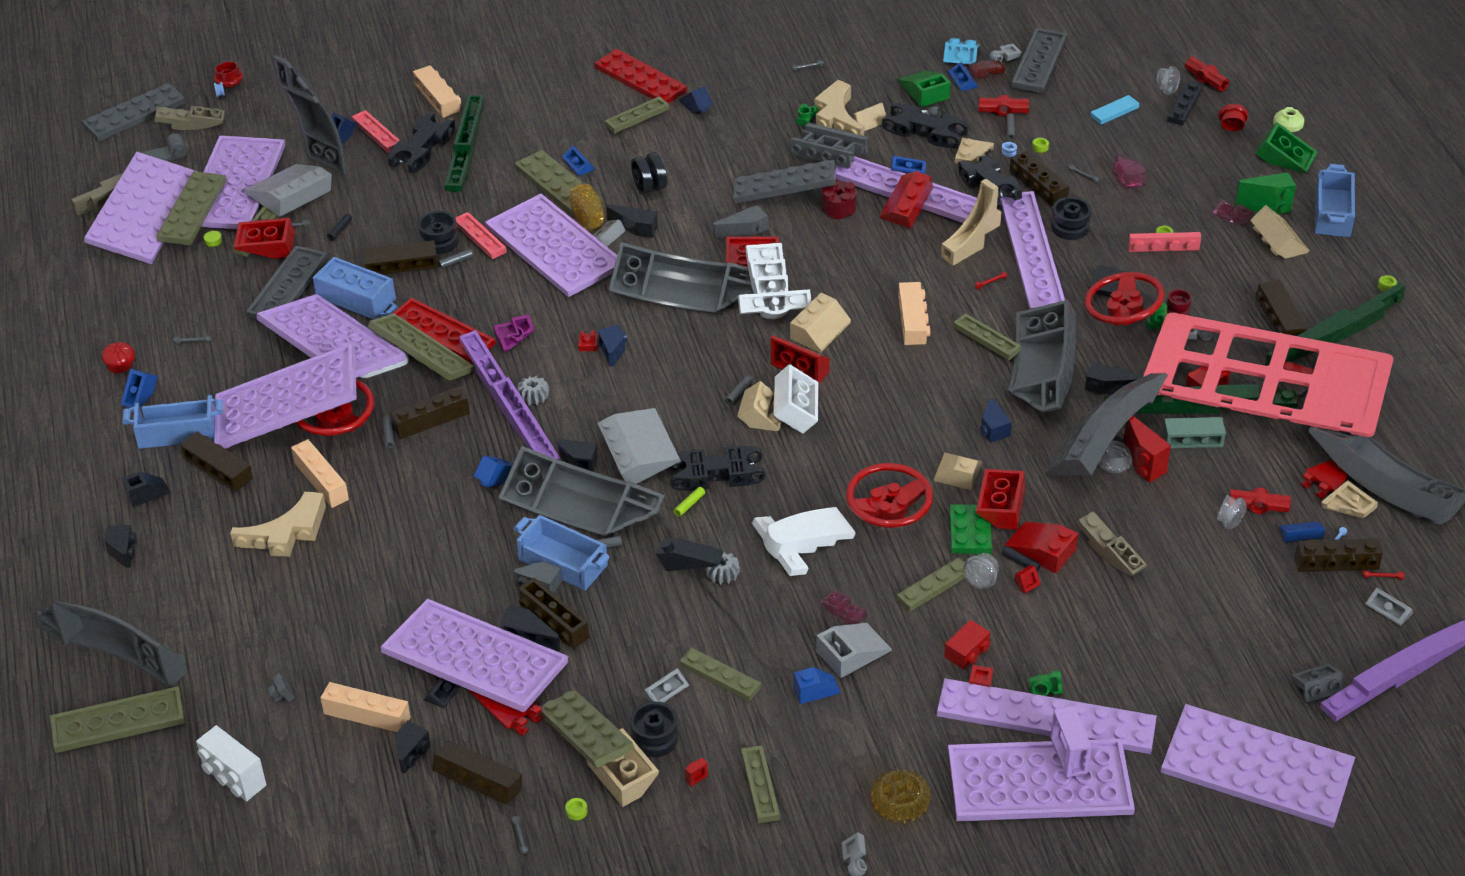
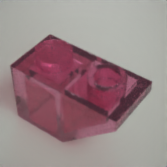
(1130, 172)

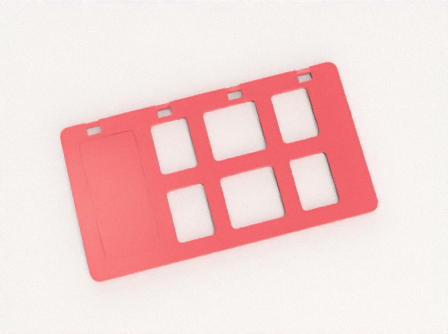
(1342, 390)

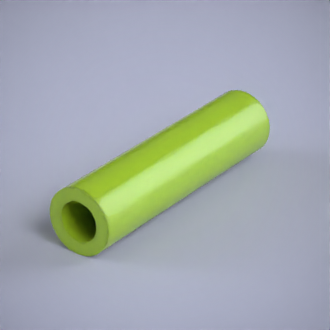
(689, 501)

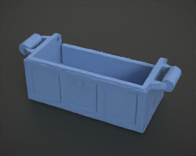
(1335, 201)
(356, 288)
(173, 422)
(553, 543)

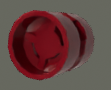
(1179, 302)

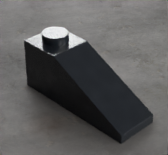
(636, 221)
(1108, 379)
(685, 554)
(529, 626)

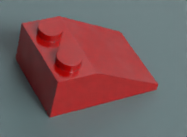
(266, 237)
(1147, 450)
(1045, 543)

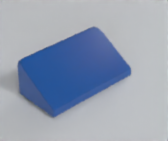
(962, 77)
(577, 161)
(907, 165)
(1302, 531)

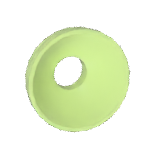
(1290, 119)

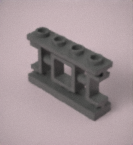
(828, 144)

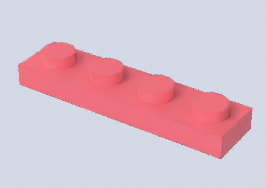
(375, 130)
(480, 235)
(1164, 242)

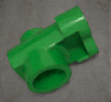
(805, 114)
(1157, 318)
(1046, 683)

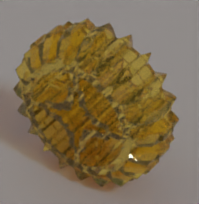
(586, 206)
(900, 789)

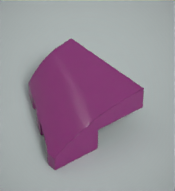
(513, 332)

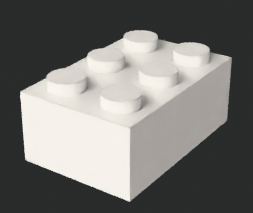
(796, 399)
(231, 763)

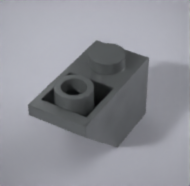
(544, 572)

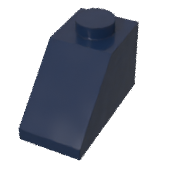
(697, 100)
(344, 126)
(612, 343)
(995, 422)

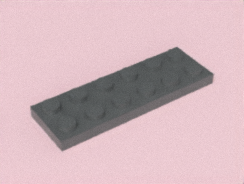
(1039, 60)
(132, 112)
(784, 181)
(289, 280)

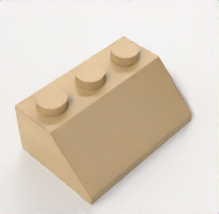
(1278, 234)
(819, 323)
(628, 775)

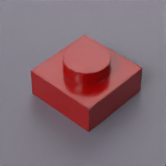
(981, 676)
(696, 771)

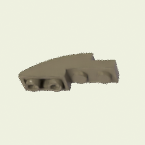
(195, 119)
(96, 198)
(1108, 546)

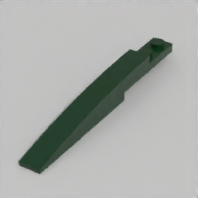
(464, 144)
(1347, 323)
(1169, 405)

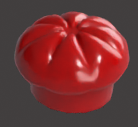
(228, 74)
(1233, 117)
(118, 357)

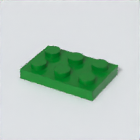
(969, 530)

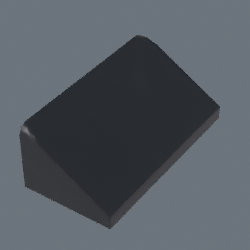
(441, 693)

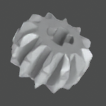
(533, 390)
(725, 571)

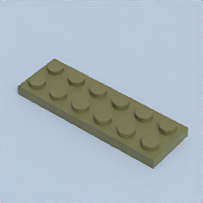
(549, 177)
(191, 208)
(421, 346)
(117, 719)
(586, 729)

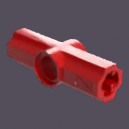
(1207, 73)
(1003, 105)
(1261, 501)

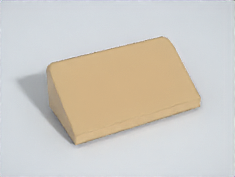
(871, 116)

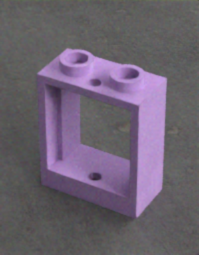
(1070, 741)

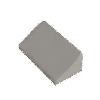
(609, 232)
(1389, 606)
(666, 687)

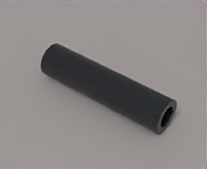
(339, 227)
(1020, 558)

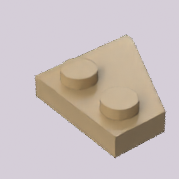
(971, 150)
(1350, 501)

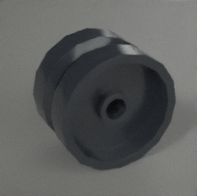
(649, 173)
(1071, 218)
(441, 228)
(654, 728)

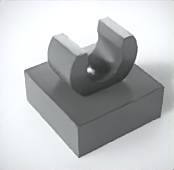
(281, 689)

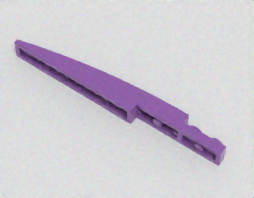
(506, 395)
(1395, 670)

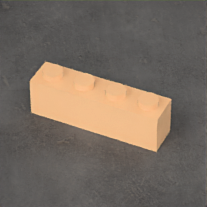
(437, 91)
(913, 313)
(320, 473)
(365, 707)

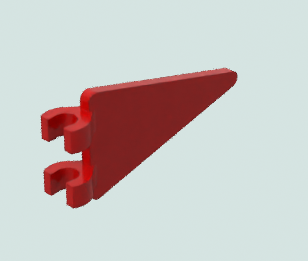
(1327, 474)
(509, 716)

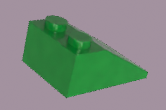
(1286, 150)
(1272, 190)

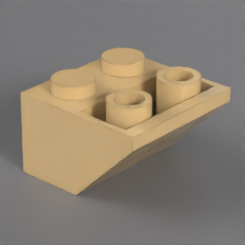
(758, 408)

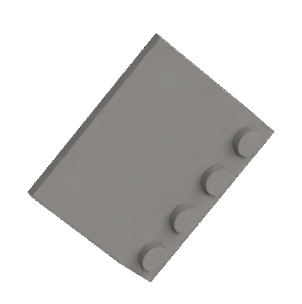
(291, 188)
(638, 444)

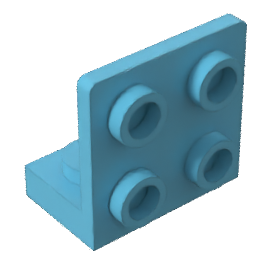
(960, 51)

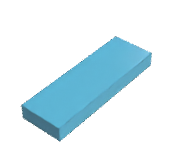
(1114, 109)

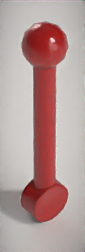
(978, 285)
(1400, 575)

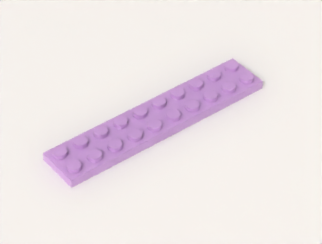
(884, 180)
(1031, 250)
(1035, 714)

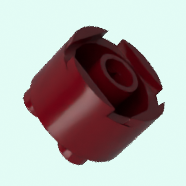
(839, 199)

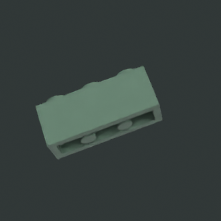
(1194, 432)

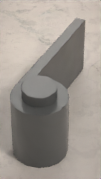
(174, 150)

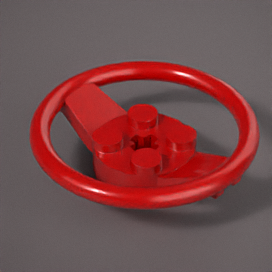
(1126, 303)
(340, 418)
(890, 502)

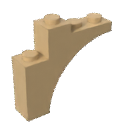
(832, 109)
(971, 234)
(280, 534)

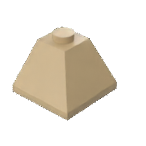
(957, 471)

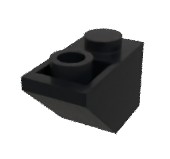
(578, 453)
(144, 487)
(120, 543)
(410, 744)

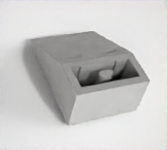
(850, 647)

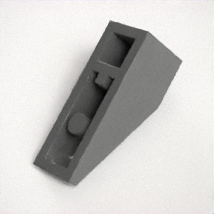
(744, 223)

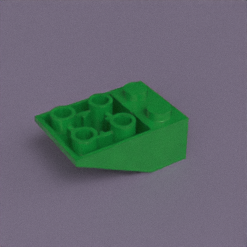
(927, 87)

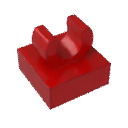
(588, 342)
(1027, 579)

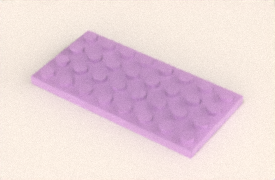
(244, 164)
(139, 208)
(554, 244)
(320, 327)
(286, 396)
(475, 655)
(1258, 765)
(1030, 782)

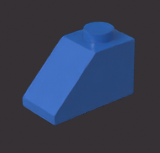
(138, 388)
(492, 471)
(814, 684)

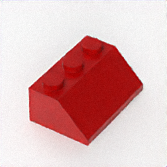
(907, 199)
(803, 359)
(1002, 497)

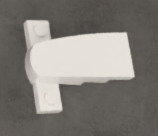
(770, 284)
(802, 535)

